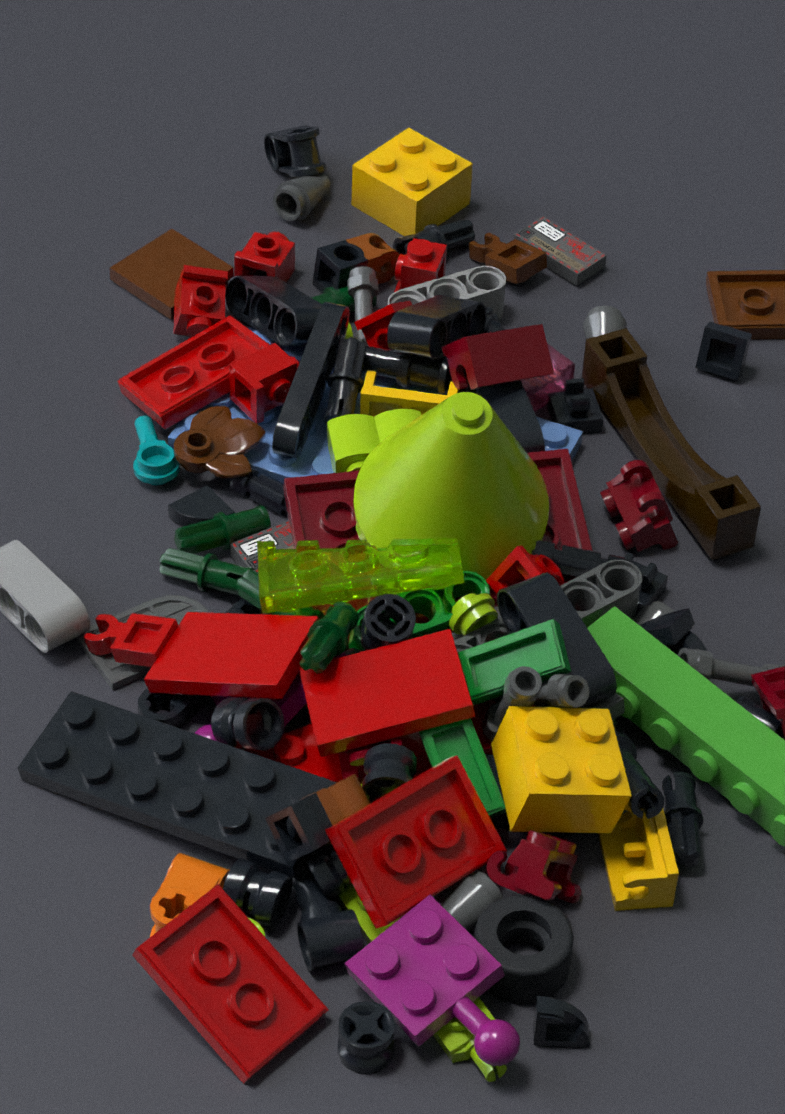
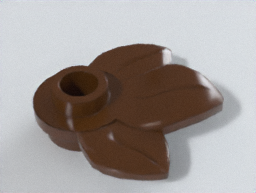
(218, 443)

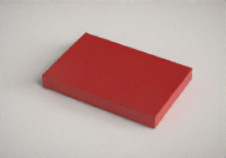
(190, 372)
(231, 655)
(387, 693)
(415, 841)
(230, 983)

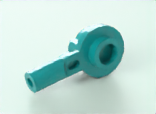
(154, 459)

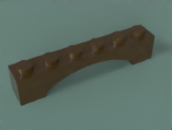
(713, 507)

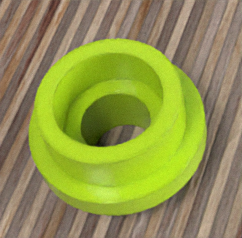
(472, 613)

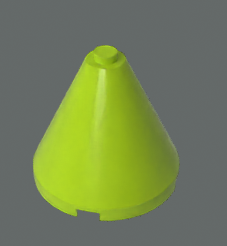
(453, 478)

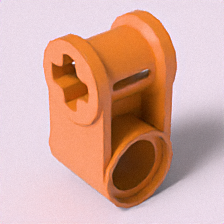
(183, 885)

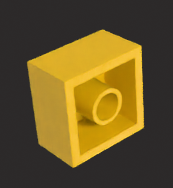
(411, 183)
(560, 770)

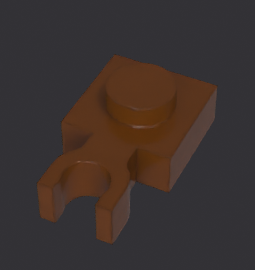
(514, 259)

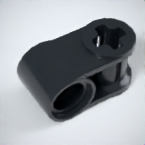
(294, 151)

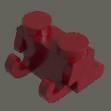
(641, 507)
(538, 867)

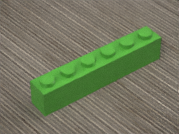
(696, 721)

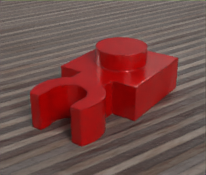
(132, 642)

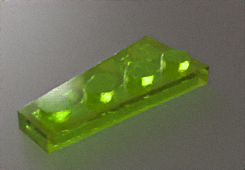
(358, 571)

